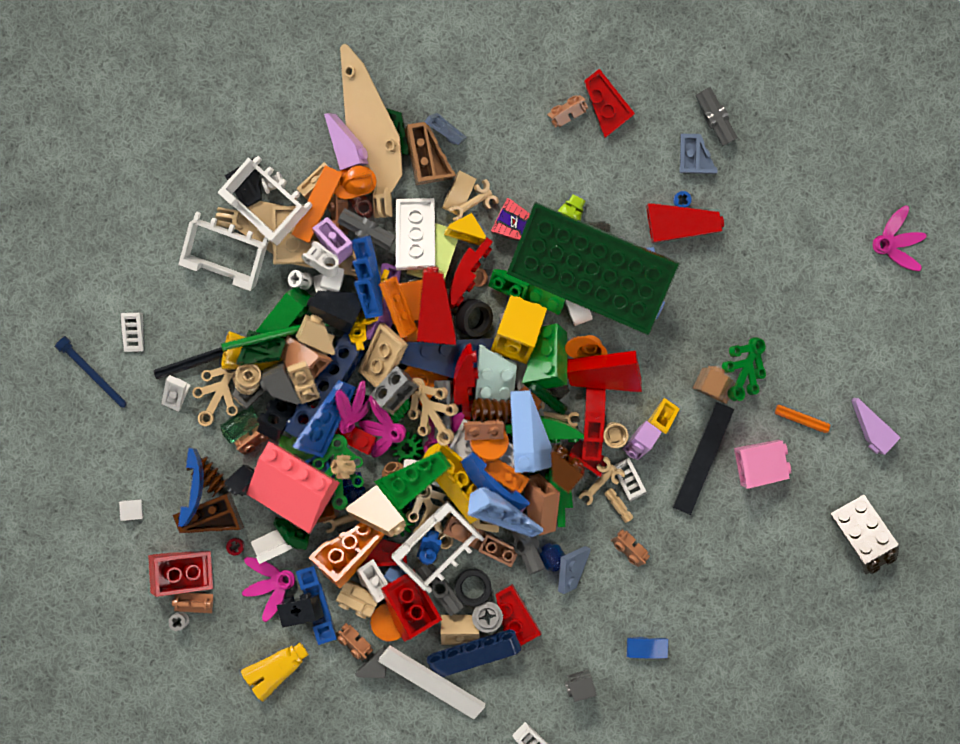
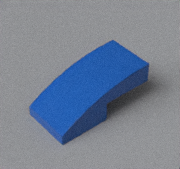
(647, 647)

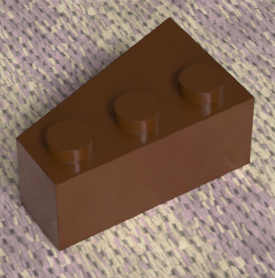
(213, 515)

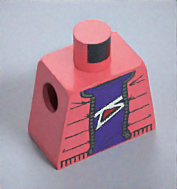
(511, 221)

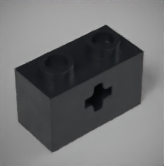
(300, 610)

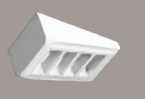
(139, 324)
(637, 494)
(525, 733)

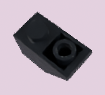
(240, 480)

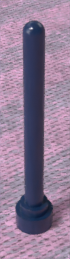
(64, 346)

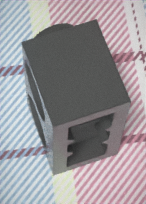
(394, 390)
(580, 685)

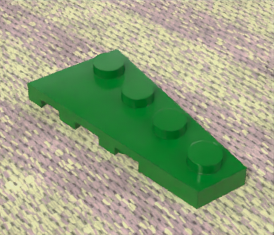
(410, 481)

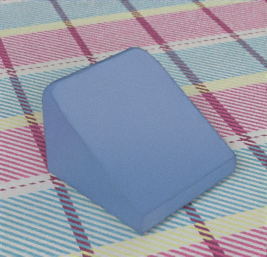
(393, 573)

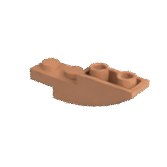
(490, 546)

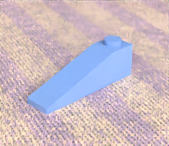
(529, 436)
(496, 510)

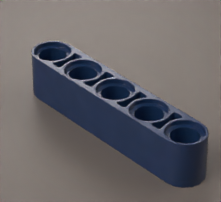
(474, 653)

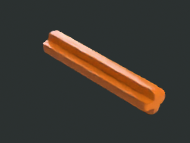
(802, 418)

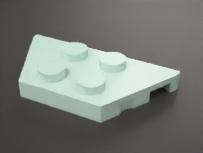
(495, 376)

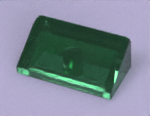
(239, 424)

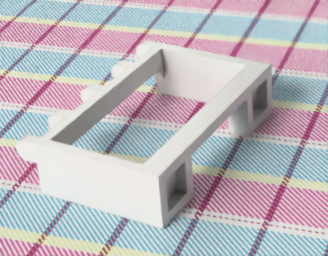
(237, 179)
(195, 263)
(436, 517)

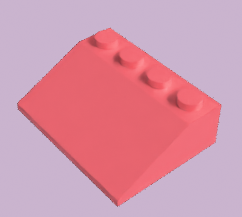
(291, 486)

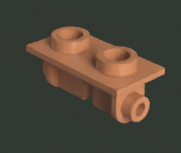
(574, 106)
(336, 207)
(480, 431)
(248, 442)
(623, 543)
(193, 602)
(359, 647)

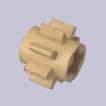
(343, 467)

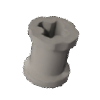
(173, 619)

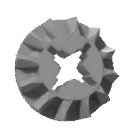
(492, 609)

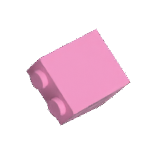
(762, 463)

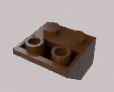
(565, 469)

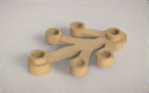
(221, 388)
(429, 409)
(429, 510)

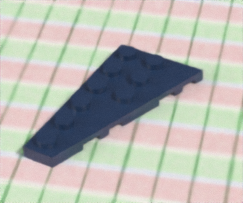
(440, 357)

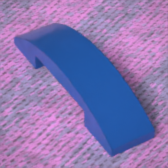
(475, 470)
(187, 512)
(311, 583)

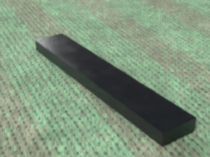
(703, 458)

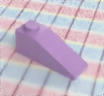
(347, 147)
(876, 432)

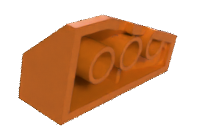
(345, 553)

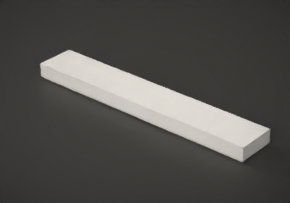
(431, 682)

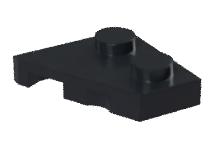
(250, 190)

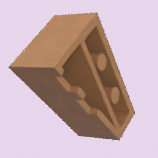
(426, 156)
(714, 383)

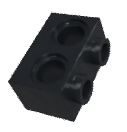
(274, 420)

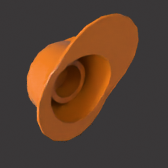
(356, 182)
(585, 346)

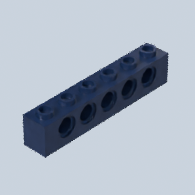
(346, 368)

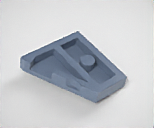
(441, 125)
(695, 156)
(572, 568)

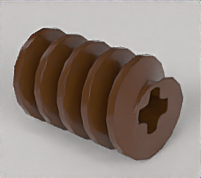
(491, 409)
(210, 477)

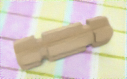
(618, 505)

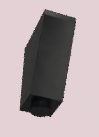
(335, 308)

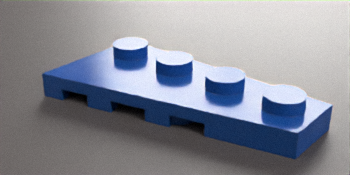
(322, 427)

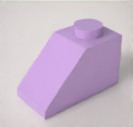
(333, 239)

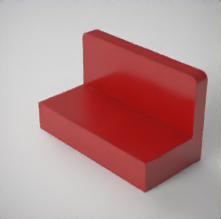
(576, 451)

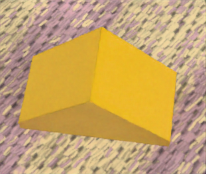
(467, 230)
(664, 415)

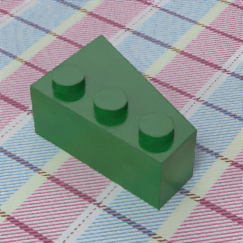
(286, 312)
(548, 358)

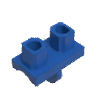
(429, 547)

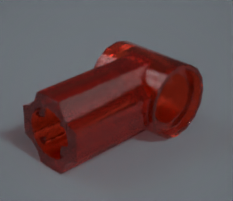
(357, 202)

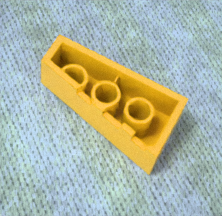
(455, 480)

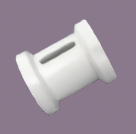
(268, 186)
(295, 274)

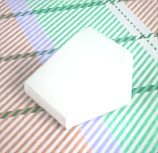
(333, 283)
(130, 510)

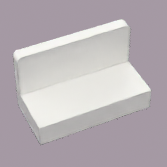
(269, 546)

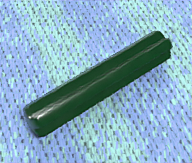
(548, 398)

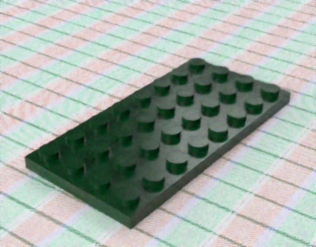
(592, 268)

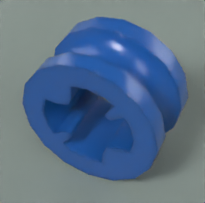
(676, 199)

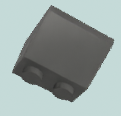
(279, 383)

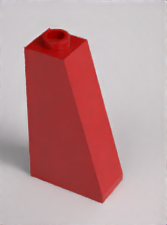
(677, 222)
(435, 316)
(606, 371)

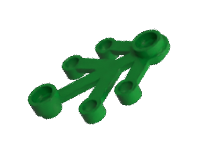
(755, 347)
(338, 451)

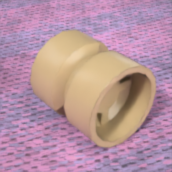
(247, 379)
(615, 435)

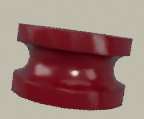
(230, 543)

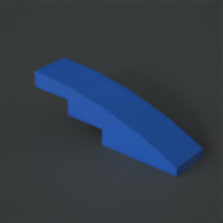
(368, 277)

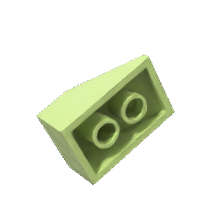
(444, 252)

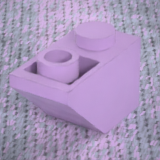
(642, 440)

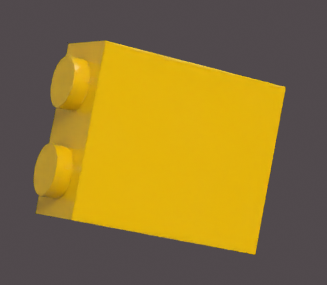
(518, 329)

